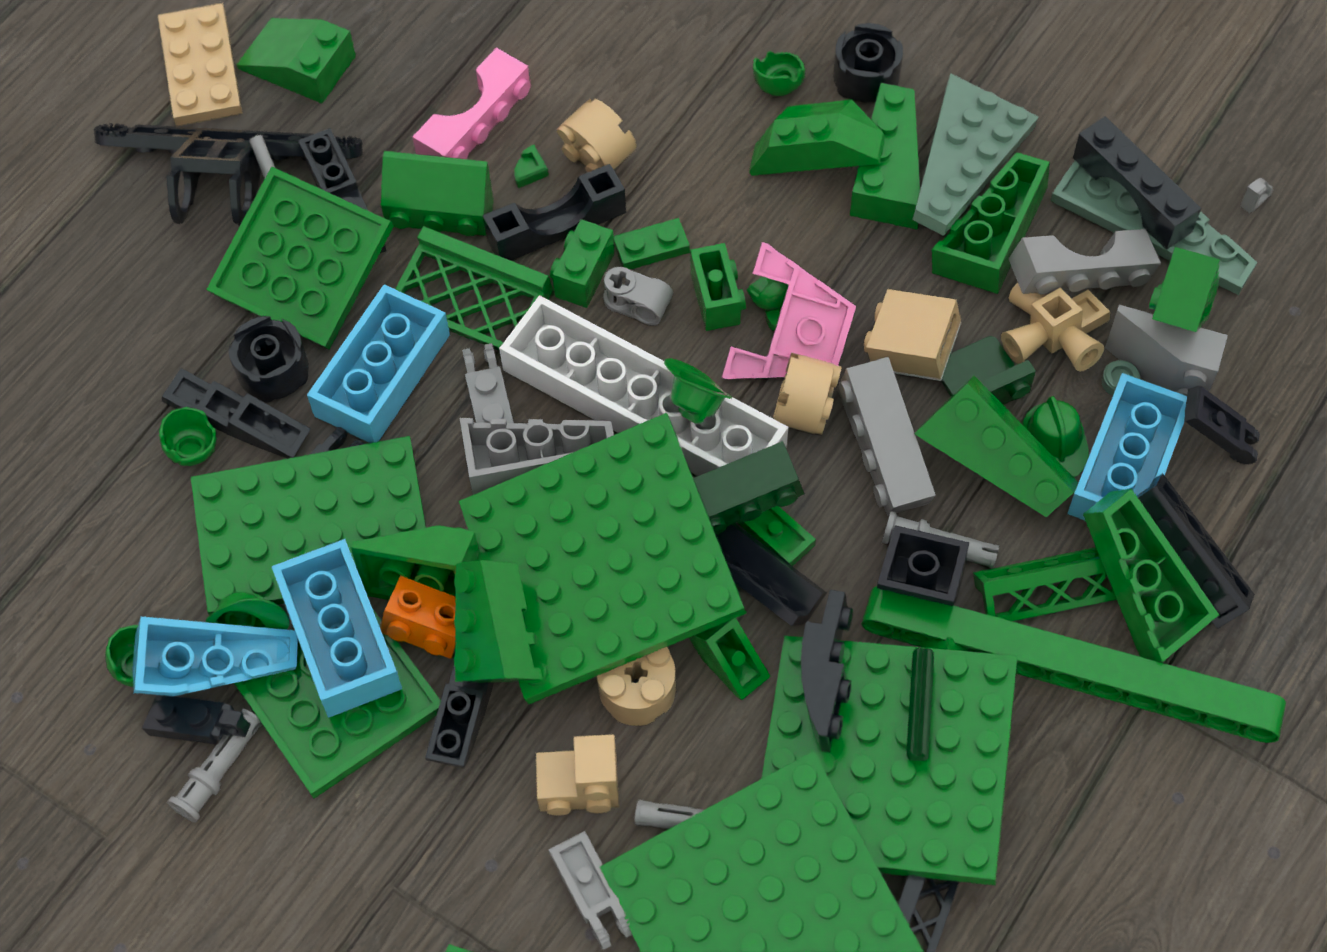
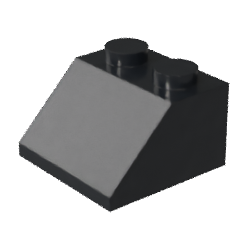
(924, 565)

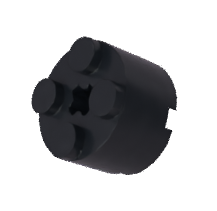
(866, 60)
(269, 358)

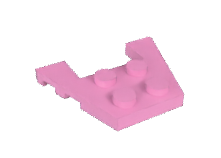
(810, 323)

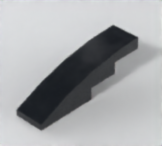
(236, 415)

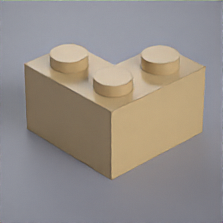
(579, 777)

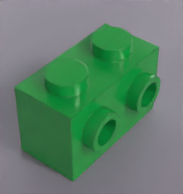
(582, 263)
(716, 286)

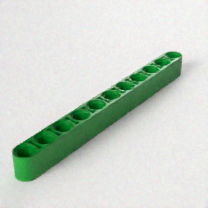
(1083, 665)

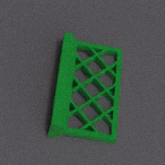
(475, 262)

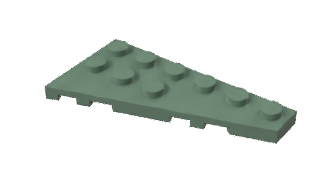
(967, 150)
(1114, 209)

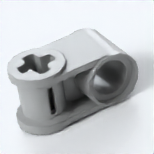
(639, 297)

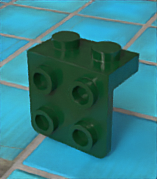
(992, 367)

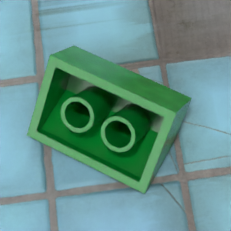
(436, 192)

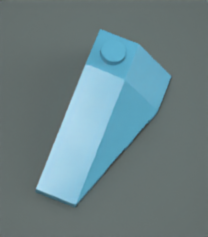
(195, 656)

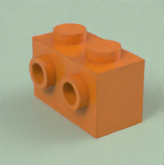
(421, 617)

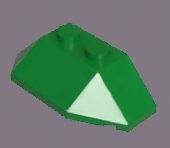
(818, 138)

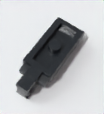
(193, 720)

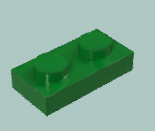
(651, 244)
(780, 534)

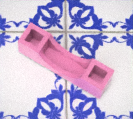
(502, 83)

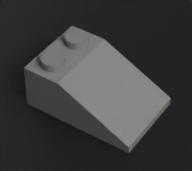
(1165, 352)

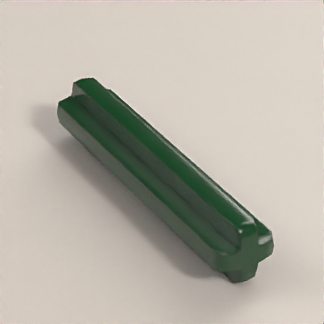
(920, 704)

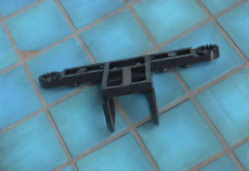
(211, 152)

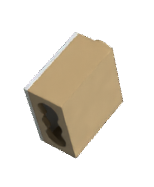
(914, 333)

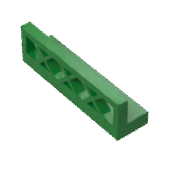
(1041, 572)

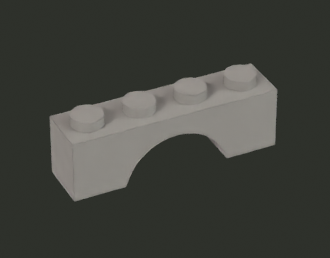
(1046, 264)

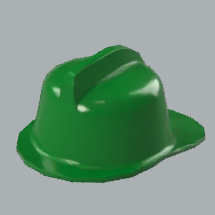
(694, 391)
(1060, 432)
(249, 610)

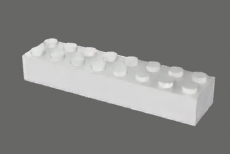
(625, 386)

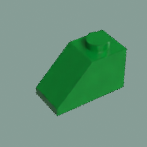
(731, 657)

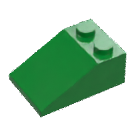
(300, 56)
(419, 554)

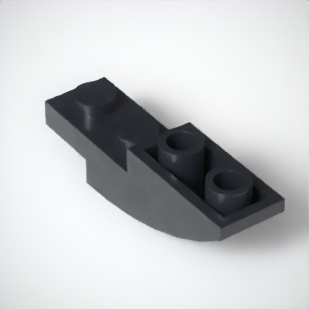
(331, 168)
(822, 670)
(458, 721)

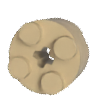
(595, 137)
(806, 393)
(641, 701)

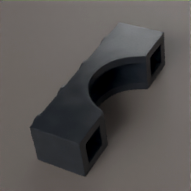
(1162, 204)
(519, 231)

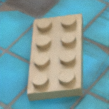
(199, 64)

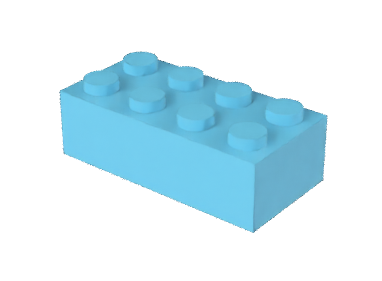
(379, 364)
(1131, 442)
(336, 628)

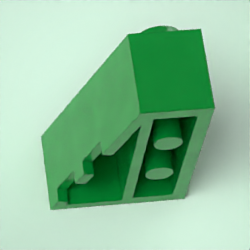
(491, 625)

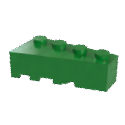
(891, 189)
(985, 238)
(1187, 290)
(995, 445)
(1147, 576)

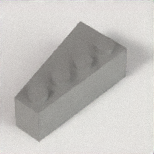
(885, 436)
(507, 450)

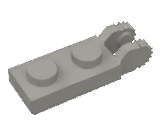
(487, 388)
(587, 885)

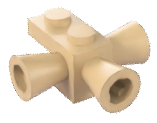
(1057, 324)

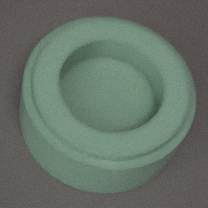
(1113, 373)

